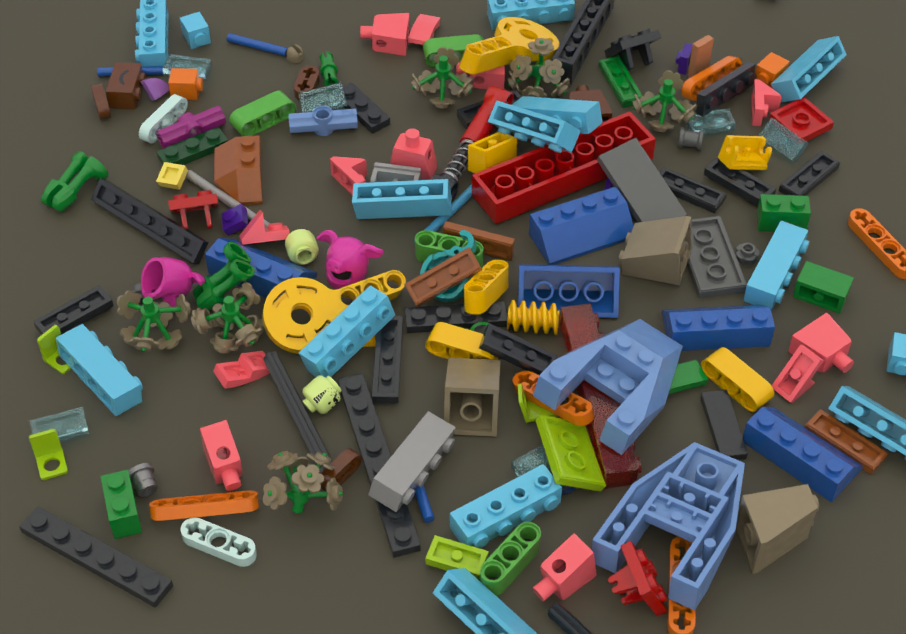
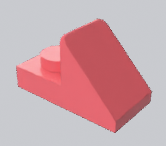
(763, 100)
(348, 171)
(256, 232)
(797, 374)

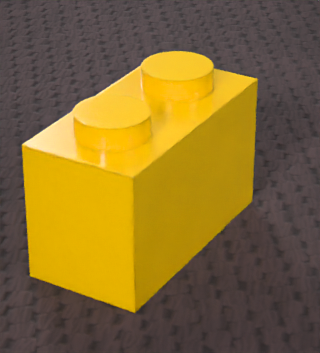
(491, 151)

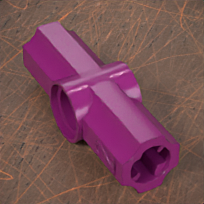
(190, 126)

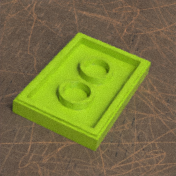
(570, 453)

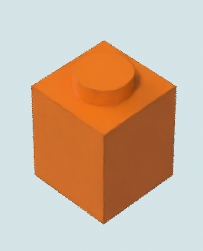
(771, 68)
(185, 83)

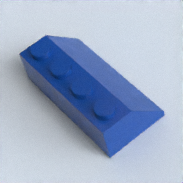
(581, 226)
(268, 268)
(570, 286)
(720, 327)
(800, 452)

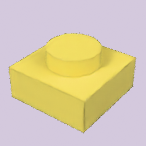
(172, 175)

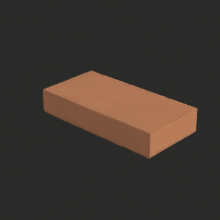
(700, 55)

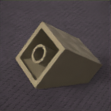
(658, 250)
(472, 396)
(774, 523)

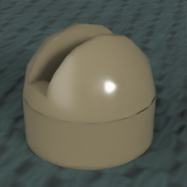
(295, 53)

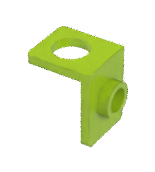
(49, 351)
(529, 409)
(47, 448)

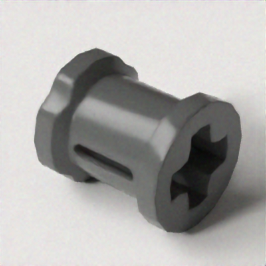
(690, 138)

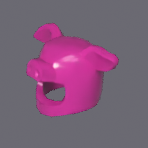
(347, 255)
(168, 279)

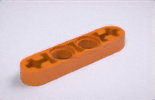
(710, 76)
(895, 262)
(566, 411)
(204, 505)
(675, 609)

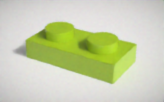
(455, 555)

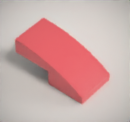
(423, 29)
(240, 372)

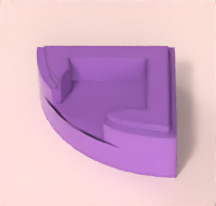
(155, 87)

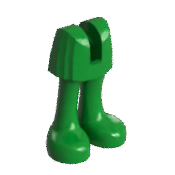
(61, 193)
(233, 273)

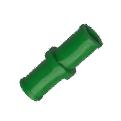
(328, 69)

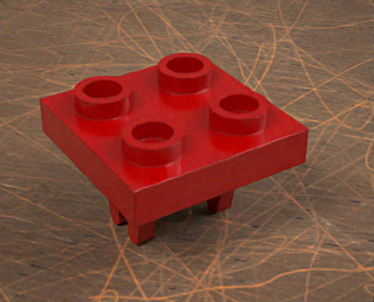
(183, 204)
(639, 580)

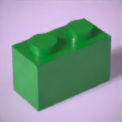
(782, 208)
(823, 287)
(121, 504)

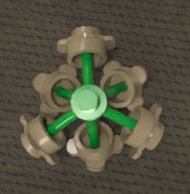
(226, 315)

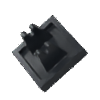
(629, 43)

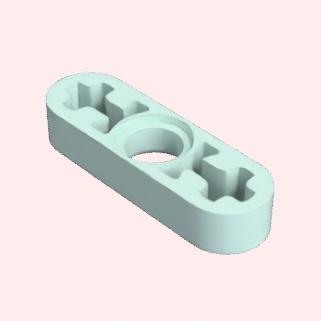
(164, 116)
(223, 552)

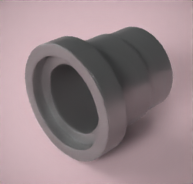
(143, 479)

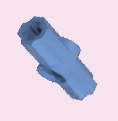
(323, 120)

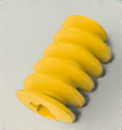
(533, 317)

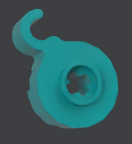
(433, 260)

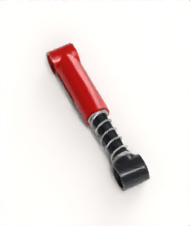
(477, 130)

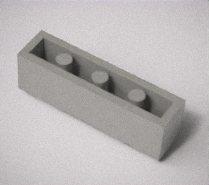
(412, 461)

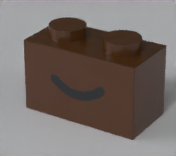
(125, 85)

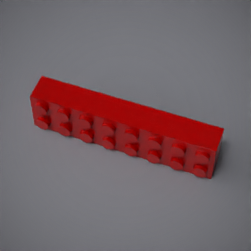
(548, 175)

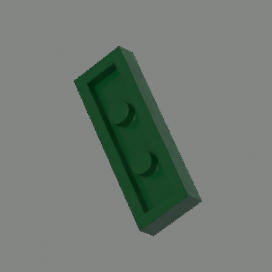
(192, 148)

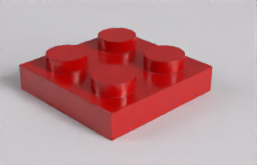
(803, 119)

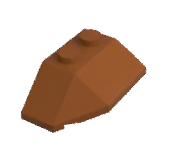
(240, 169)

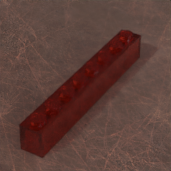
(580, 327)

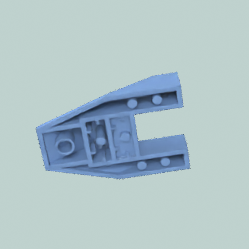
(627, 365)
(690, 497)

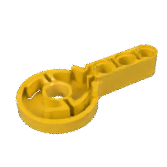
(510, 40)
(321, 306)

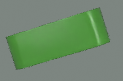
(457, 43)
(262, 113)
(432, 242)
(515, 548)

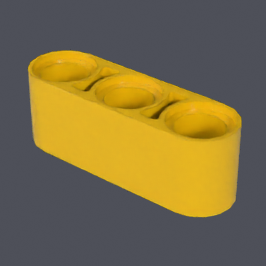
(486, 286)
(456, 342)
(738, 379)

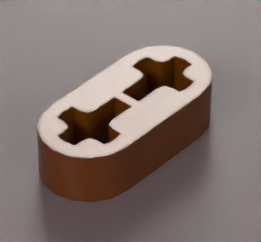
(303, 83)
(100, 101)
(344, 465)

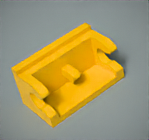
(745, 152)

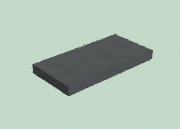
(640, 183)
(713, 260)

